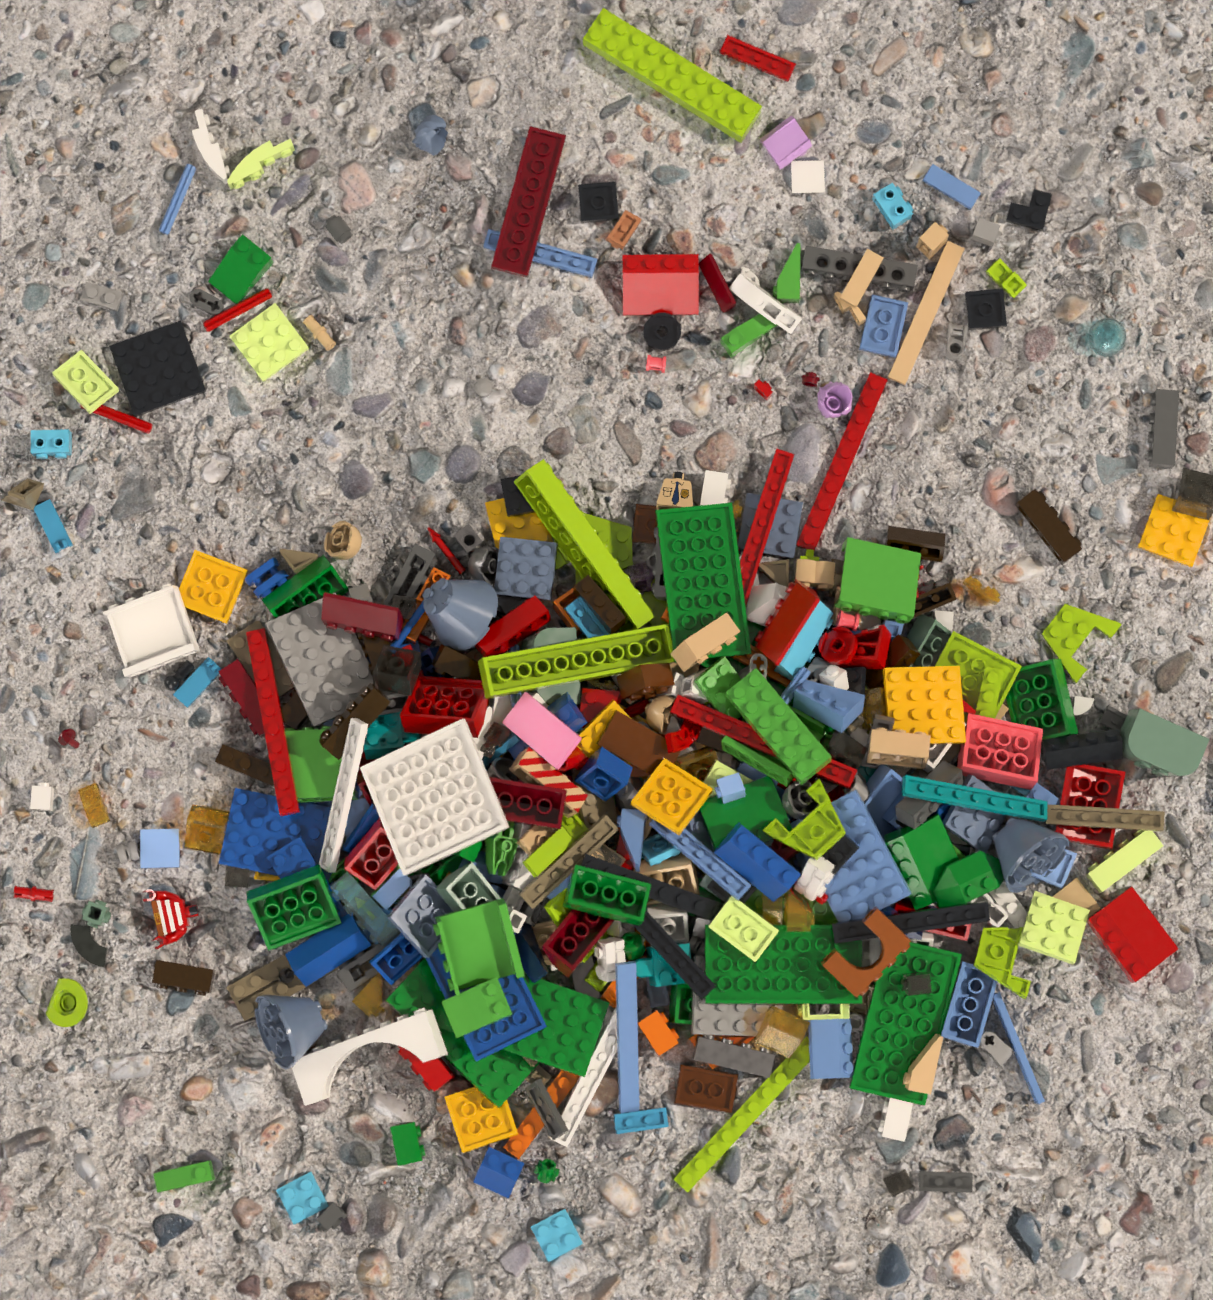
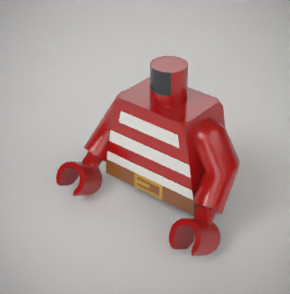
(170, 916)

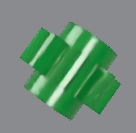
(546, 1171)

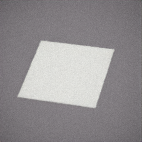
(808, 176)

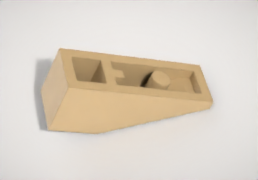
(923, 1069)

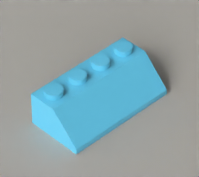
(803, 645)

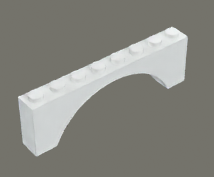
(415, 1033)

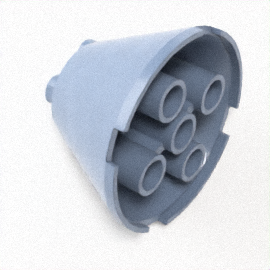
(460, 611)
(1027, 846)
(288, 1026)

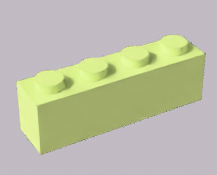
(1123, 860)

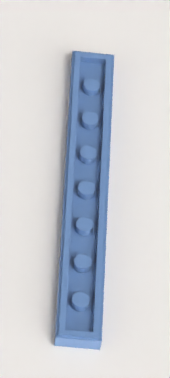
(627, 1036)

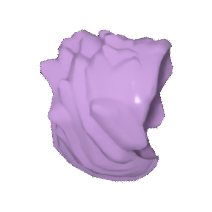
(834, 400)

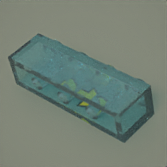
(364, 908)

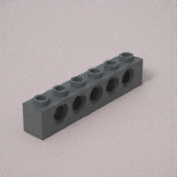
(832, 257)

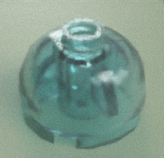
(1107, 337)

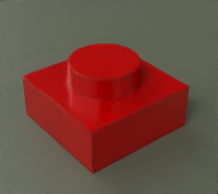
(763, 389)

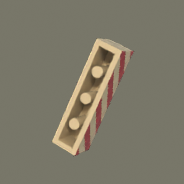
(537, 771)

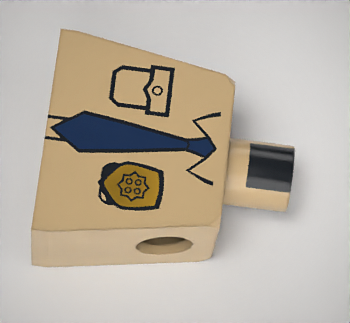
(675, 493)

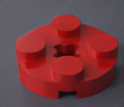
(845, 652)

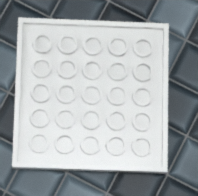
(434, 797)

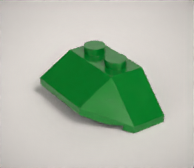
(968, 879)

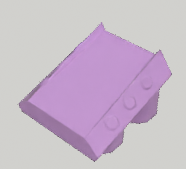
(786, 142)

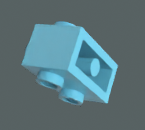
(894, 208)
(51, 443)

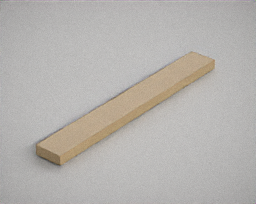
(926, 313)

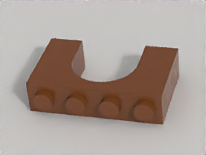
(858, 978)

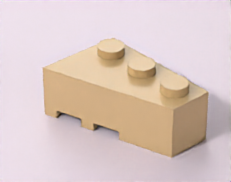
(705, 641)

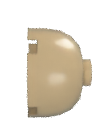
(343, 541)
(659, 714)

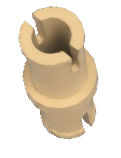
(319, 332)

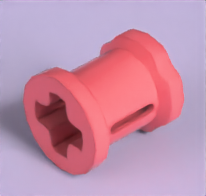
(656, 363)
(847, 620)

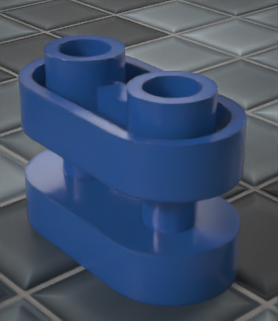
(277, 579)

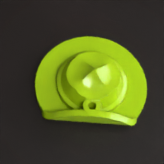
(67, 1003)

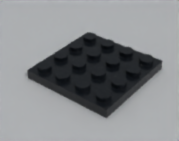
(157, 368)

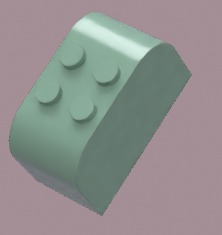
(548, 637)
(1161, 744)

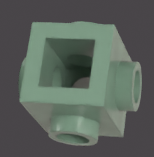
(89, 913)

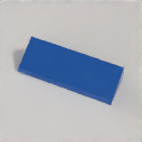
(327, 950)
(396, 959)

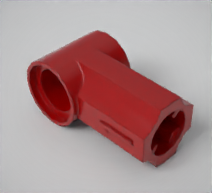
(575, 760)

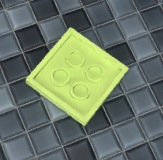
(269, 342)
(1054, 927)

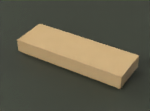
(861, 278)

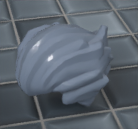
(431, 134)

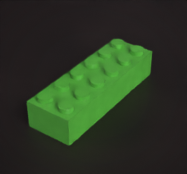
(778, 726)

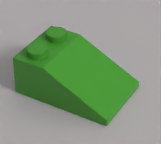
(477, 1007)

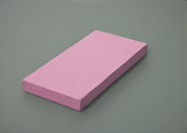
(541, 730)

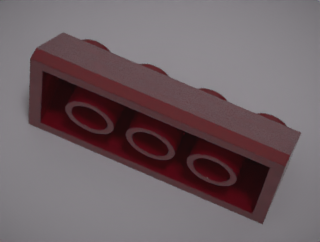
(361, 617)
(530, 802)
(574, 939)

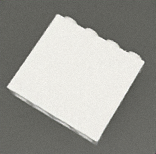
(152, 630)

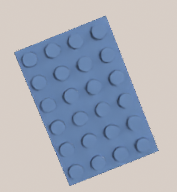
(870, 874)

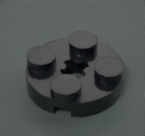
(655, 340)

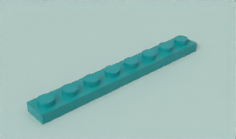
(974, 798)

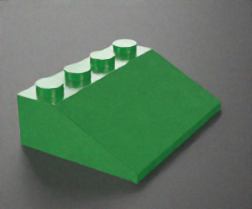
(1042, 699)
(753, 811)
(922, 857)
(293, 907)

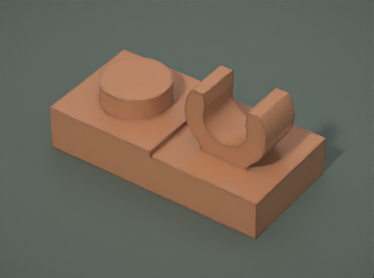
(623, 230)

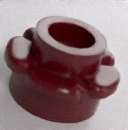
(810, 379)

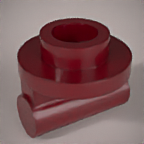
(67, 737)

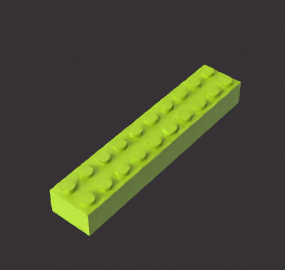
(672, 75)
(581, 542)
(574, 661)

